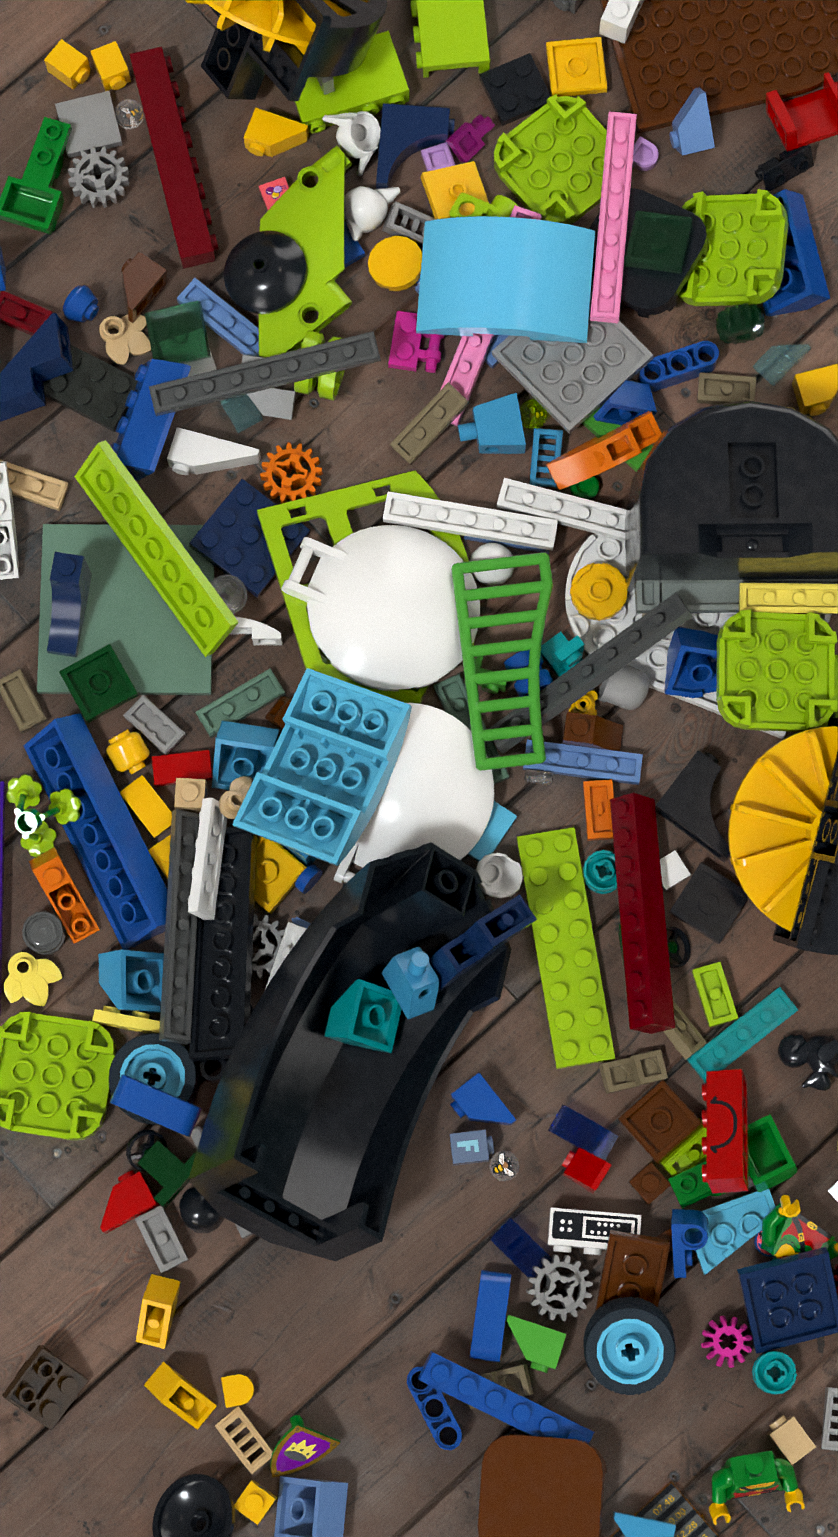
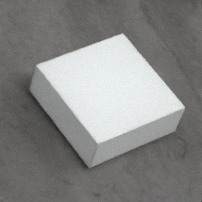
(672, 870)

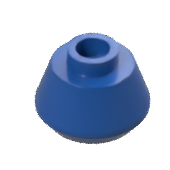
(81, 305)

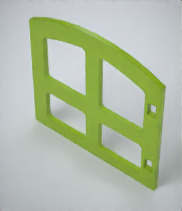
(333, 509)

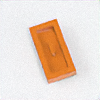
(597, 809)

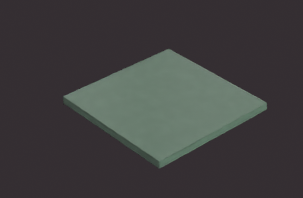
(122, 612)

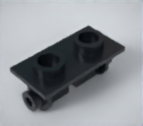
(792, 164)

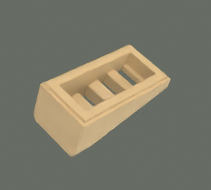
(236, 1447)

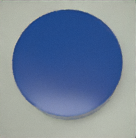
(308, 878)

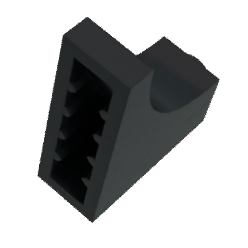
(688, 804)

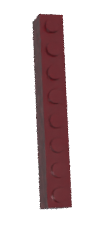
(172, 157)
(642, 914)

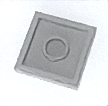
(91, 123)

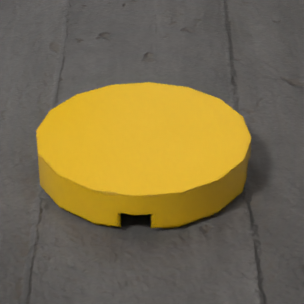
(395, 263)
(598, 591)

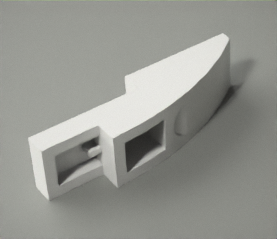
(8, 540)

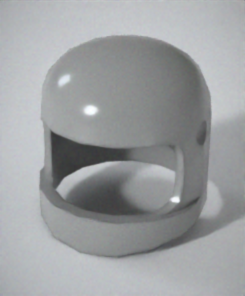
(625, 688)

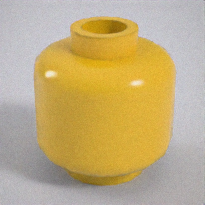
(127, 751)

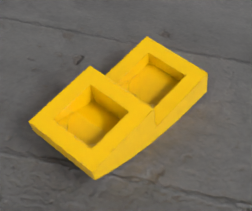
(147, 806)

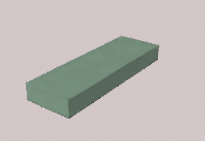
(241, 702)

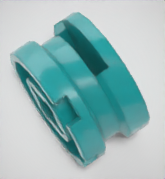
(600, 872)
(774, 1372)

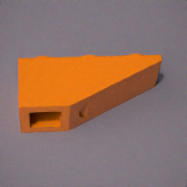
(64, 895)

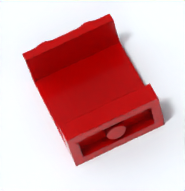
(805, 117)

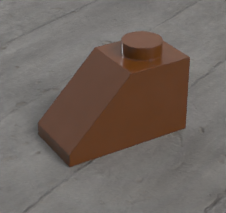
(141, 283)
(592, 732)

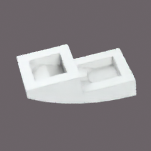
(261, 633)

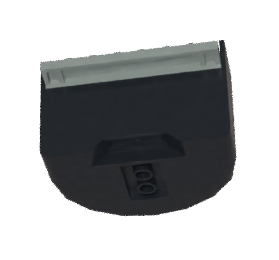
(733, 501)

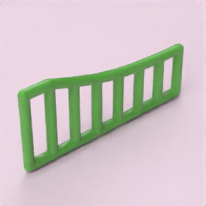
(533, 644)

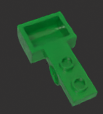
(31, 199)
(767, 1164)

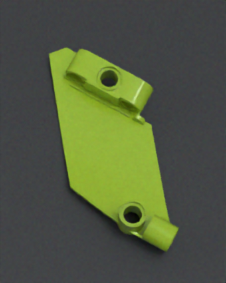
(316, 224)

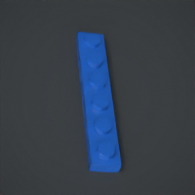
(498, 1400)

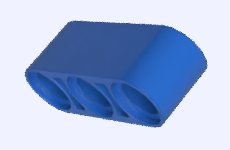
(688, 357)
(155, 1105)
(490, 1316)
(437, 1423)

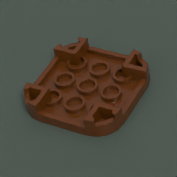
(541, 1488)

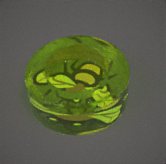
(532, 414)

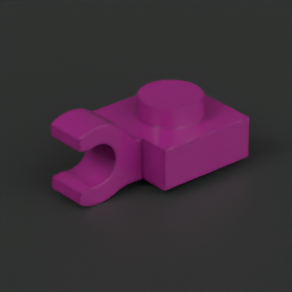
(467, 138)

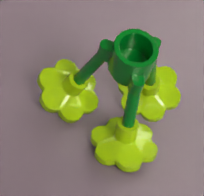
(35, 832)

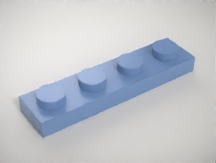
(223, 318)
(589, 762)

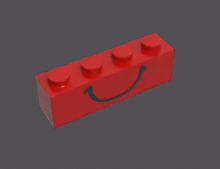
(726, 1131)

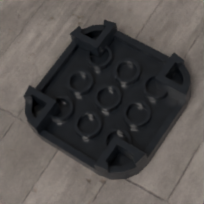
(653, 290)

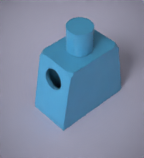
(496, 427)
(410, 977)

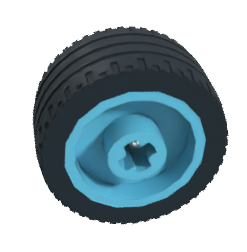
(148, 1056)
(629, 1368)

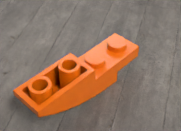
(604, 452)

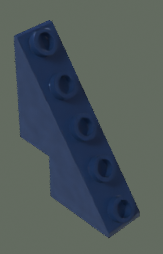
(39, 360)
(480, 940)

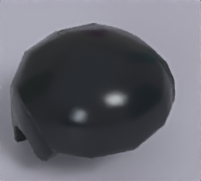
(198, 1213)

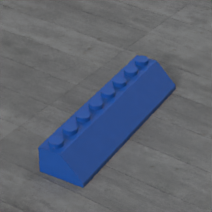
(104, 833)

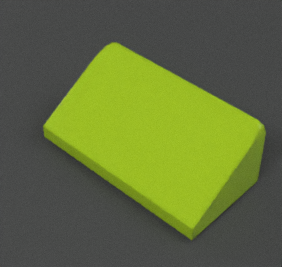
(687, 1154)

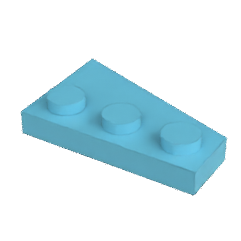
(732, 1226)

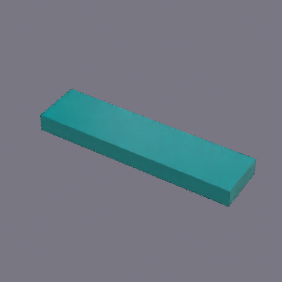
(743, 1033)

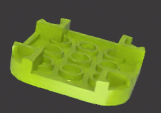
(554, 160)
(744, 249)
(776, 671)
(54, 1075)

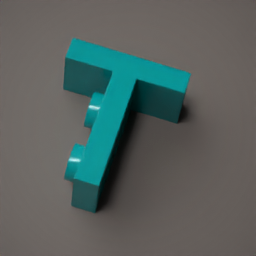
(561, 653)

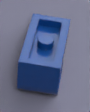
(684, 1240)

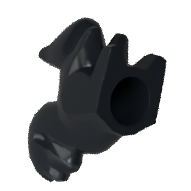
(817, 1051)

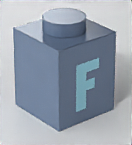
(471, 1147)

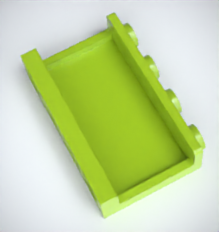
(450, 35)
(364, 89)

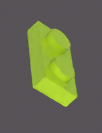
(714, 994)

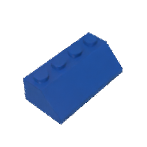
(803, 275)
(141, 431)

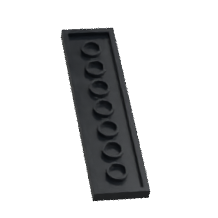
(225, 954)

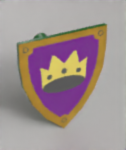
(300, 1448)

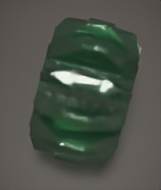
(740, 323)

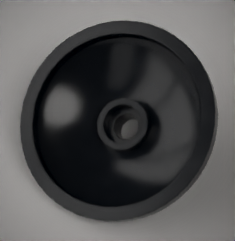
(276, 283)
(191, 1503)

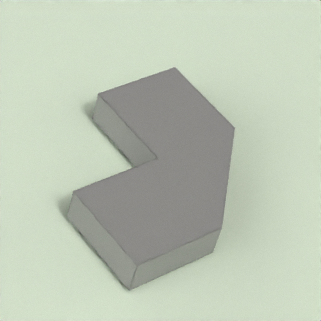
(272, 401)

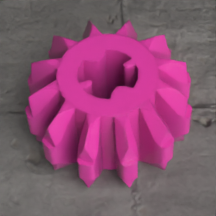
(726, 1351)

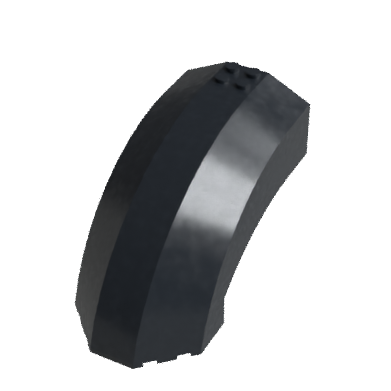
(316, 1128)

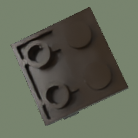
(45, 1387)

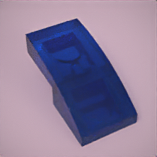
(582, 1132)
(519, 1247)

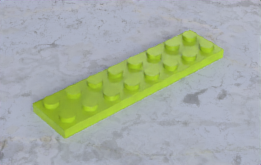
(156, 548)
(565, 948)

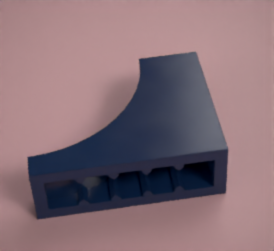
(407, 131)
(70, 590)

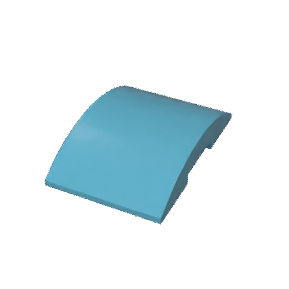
(506, 278)
(326, 768)

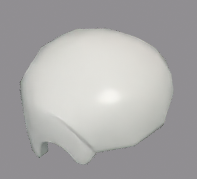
(491, 551)
(499, 875)

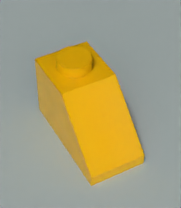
(273, 134)
(816, 389)
(157, 1311)
(180, 1395)

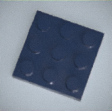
(236, 542)
(790, 1299)

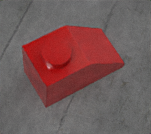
(585, 1169)
(127, 1201)

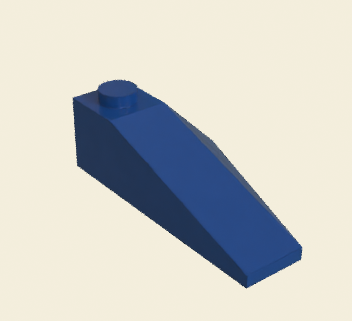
(691, 663)

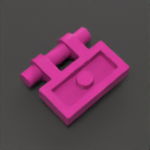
(406, 345)

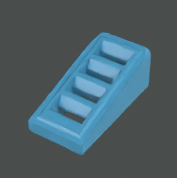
(545, 434)

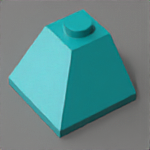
(365, 1017)

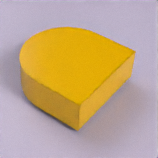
(237, 1390)

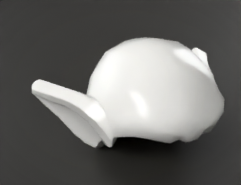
(356, 135)
(367, 208)

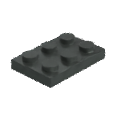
(92, 389)

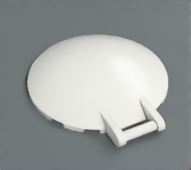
(384, 605)
(430, 794)

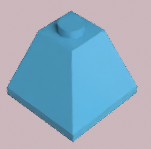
(132, 979)

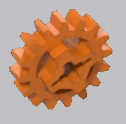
(281, 469)

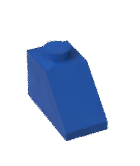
(627, 403)
(480, 1103)

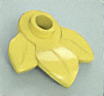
(33, 982)

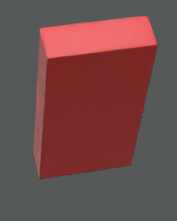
(181, 765)

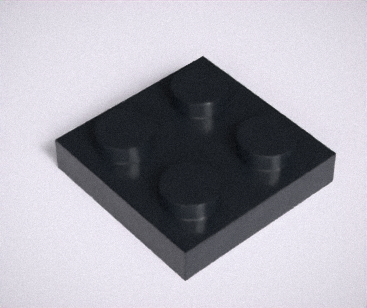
(515, 89)
(709, 903)

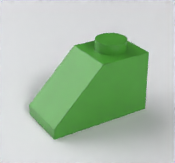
(537, 1343)

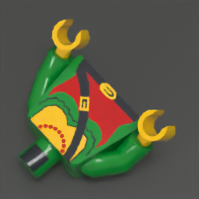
(790, 1233)
(753, 1476)

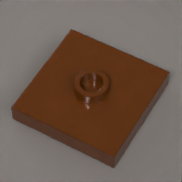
(660, 1122)

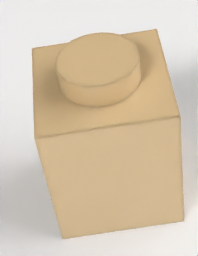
(190, 794)
(790, 1438)

